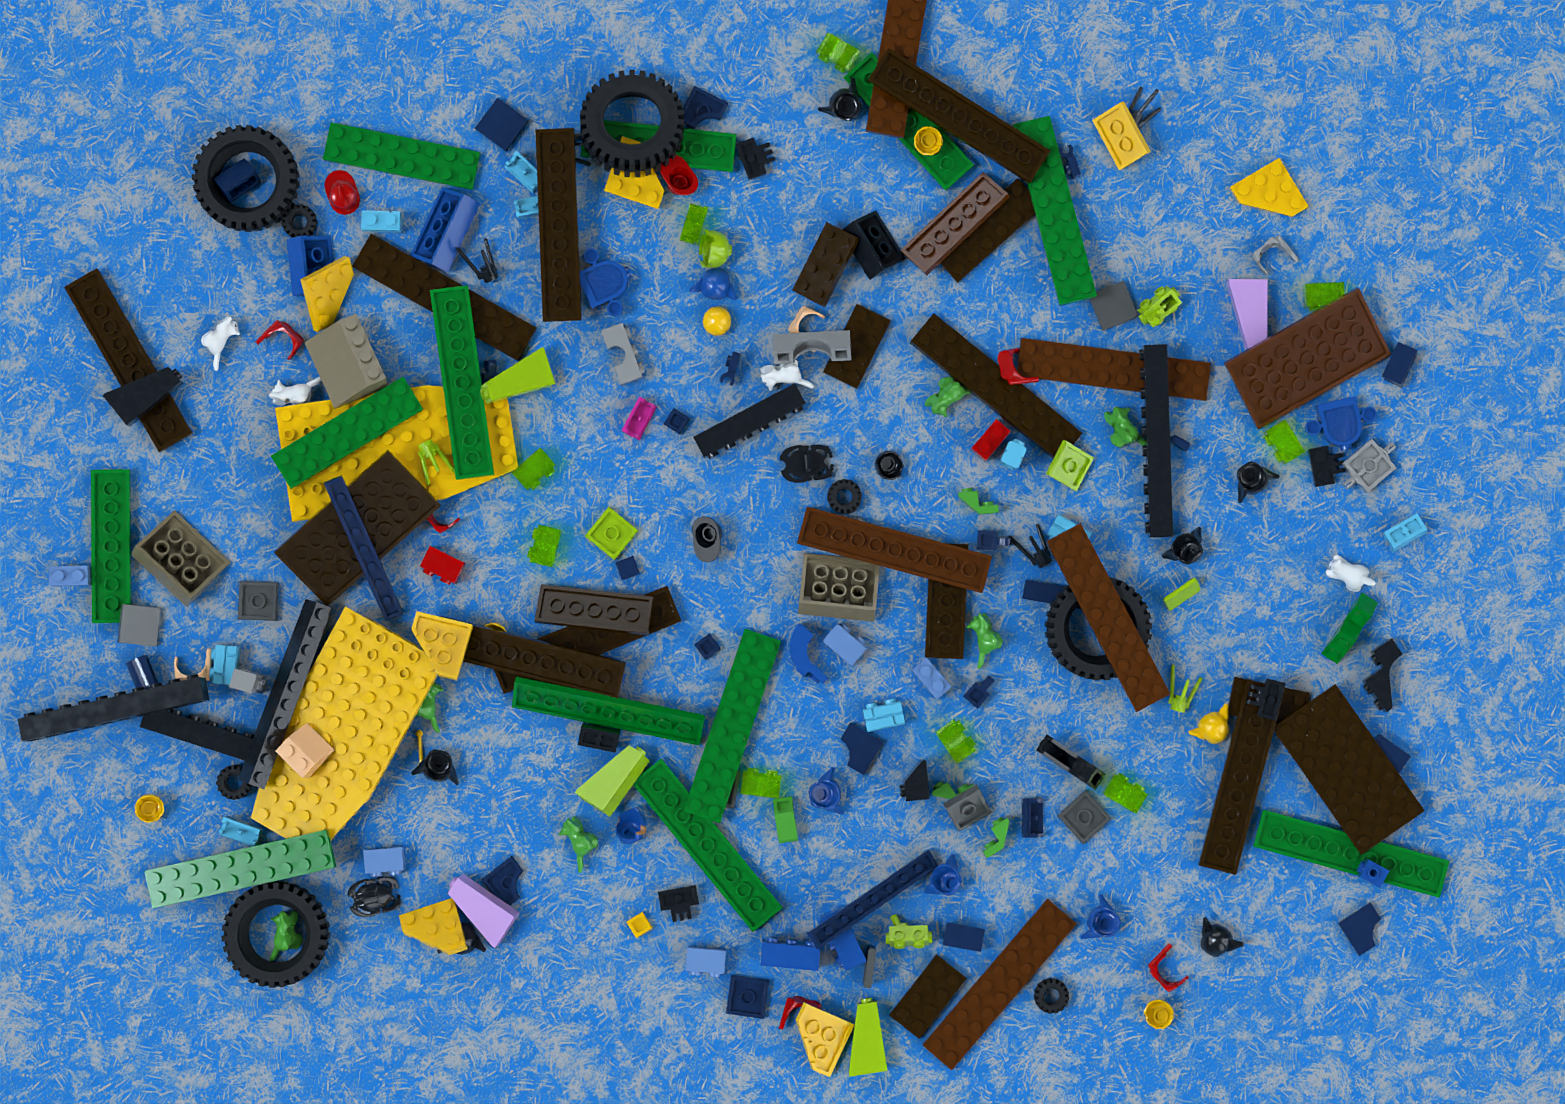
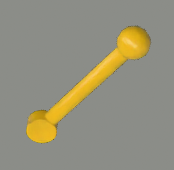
(419, 733)

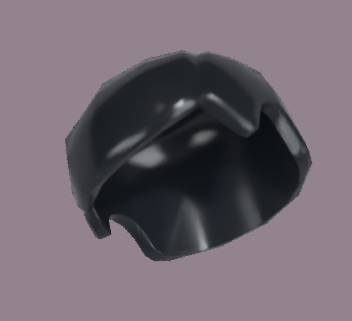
(889, 465)

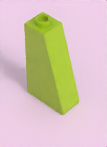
(525, 376)
(614, 780)
(867, 1042)

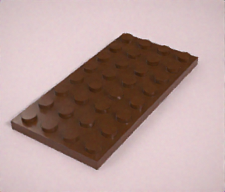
(1307, 358)

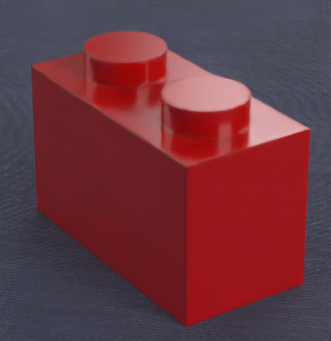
(990, 440)
(442, 565)

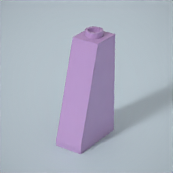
(1250, 308)
(483, 909)

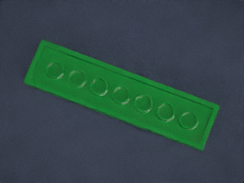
(699, 148)
(401, 156)
(944, 166)
(346, 432)
(110, 543)

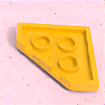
(641, 189)
(1270, 190)
(326, 290)
(443, 642)
(436, 926)
(822, 1037)

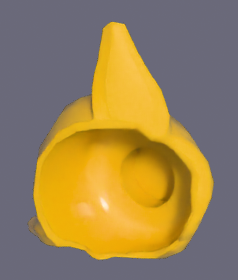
(1213, 726)

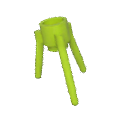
(428, 450)
(1179, 702)

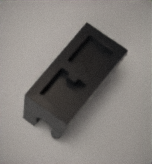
(599, 737)

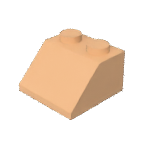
(305, 750)

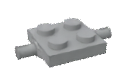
(1369, 465)

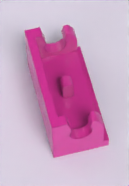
(639, 418)

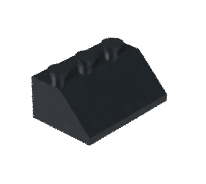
(876, 246)
(916, 783)

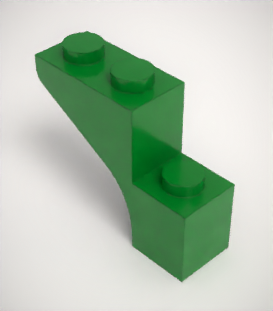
(1350, 628)

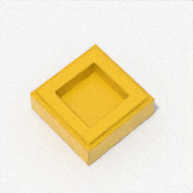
(639, 924)

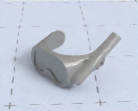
(1277, 242)

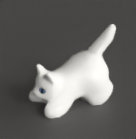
(216, 339)
(784, 373)
(293, 394)
(1352, 574)

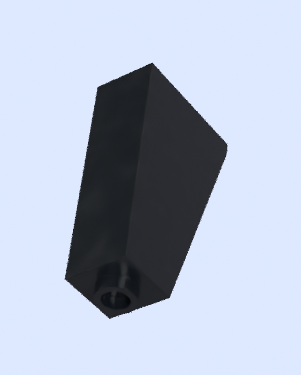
(142, 395)

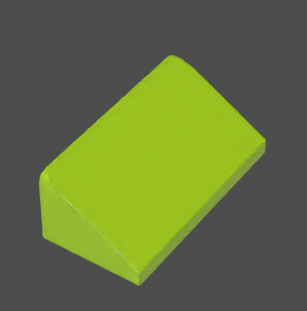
(1181, 594)

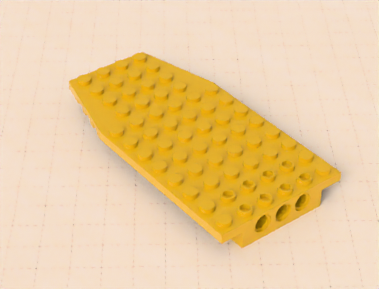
(401, 441)
(362, 704)

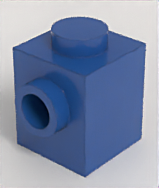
(1372, 872)

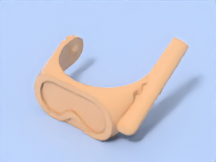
(803, 311)
(204, 673)

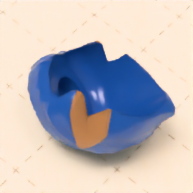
(631, 826)

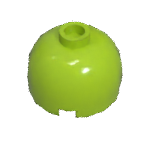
(714, 248)

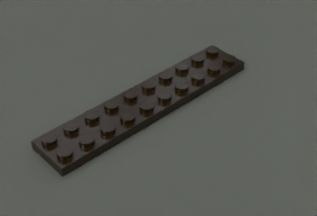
(958, 115)
(558, 225)
(416, 279)
(125, 353)
(983, 379)
(600, 641)
(544, 661)
(1238, 786)

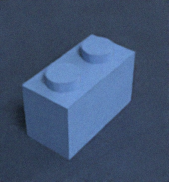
(70, 576)
(844, 644)
(931, 678)
(384, 860)
(705, 960)

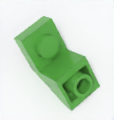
(970, 498)
(945, 791)
(785, 820)
(999, 829)

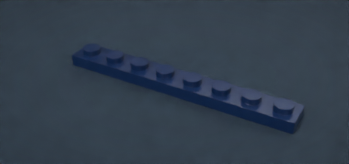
(363, 547)
(872, 899)

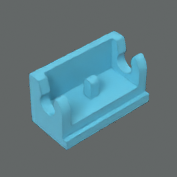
(523, 171)
(526, 207)
(1405, 532)
(240, 831)

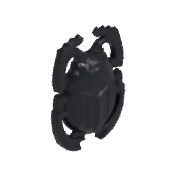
(806, 463)
(373, 896)

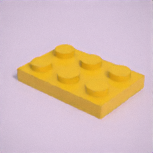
(1121, 135)

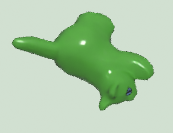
(949, 393)
(1124, 430)
(987, 639)
(427, 709)
(581, 841)
(285, 935)

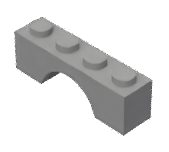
(791, 345)

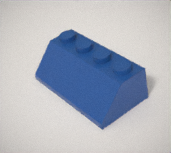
(445, 229)

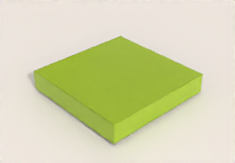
(1069, 465)
(611, 533)

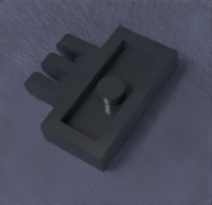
(754, 157)
(1324, 466)
(1267, 698)
(679, 901)

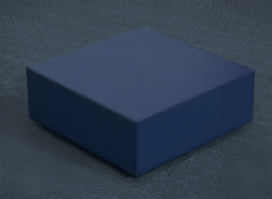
(676, 421)
(1179, 442)
(627, 568)
(707, 646)

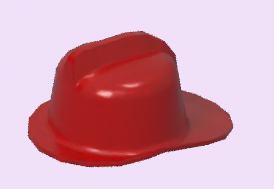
(679, 177)
(342, 192)

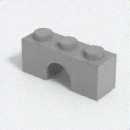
(617, 337)
(248, 681)

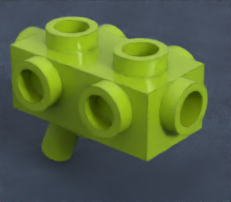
(1154, 310)
(904, 935)

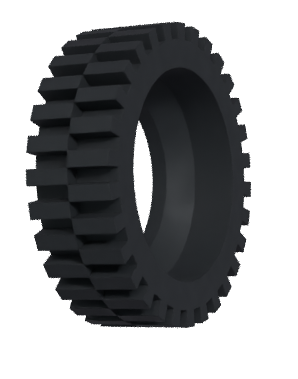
(219, 152)
(632, 156)
(1068, 654)
(238, 942)

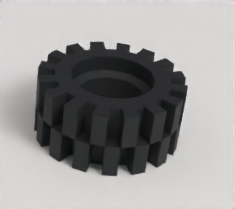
(299, 210)
(844, 508)
(223, 785)
(1051, 1007)

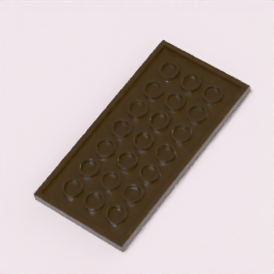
(390, 508)
(1348, 769)

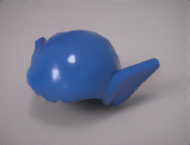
(715, 285)
(826, 793)
(945, 878)
(1102, 921)

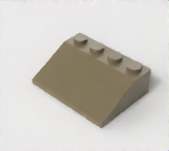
(346, 361)
(180, 558)
(838, 587)

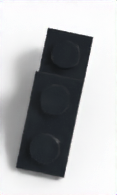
(1379, 681)
(1070, 762)

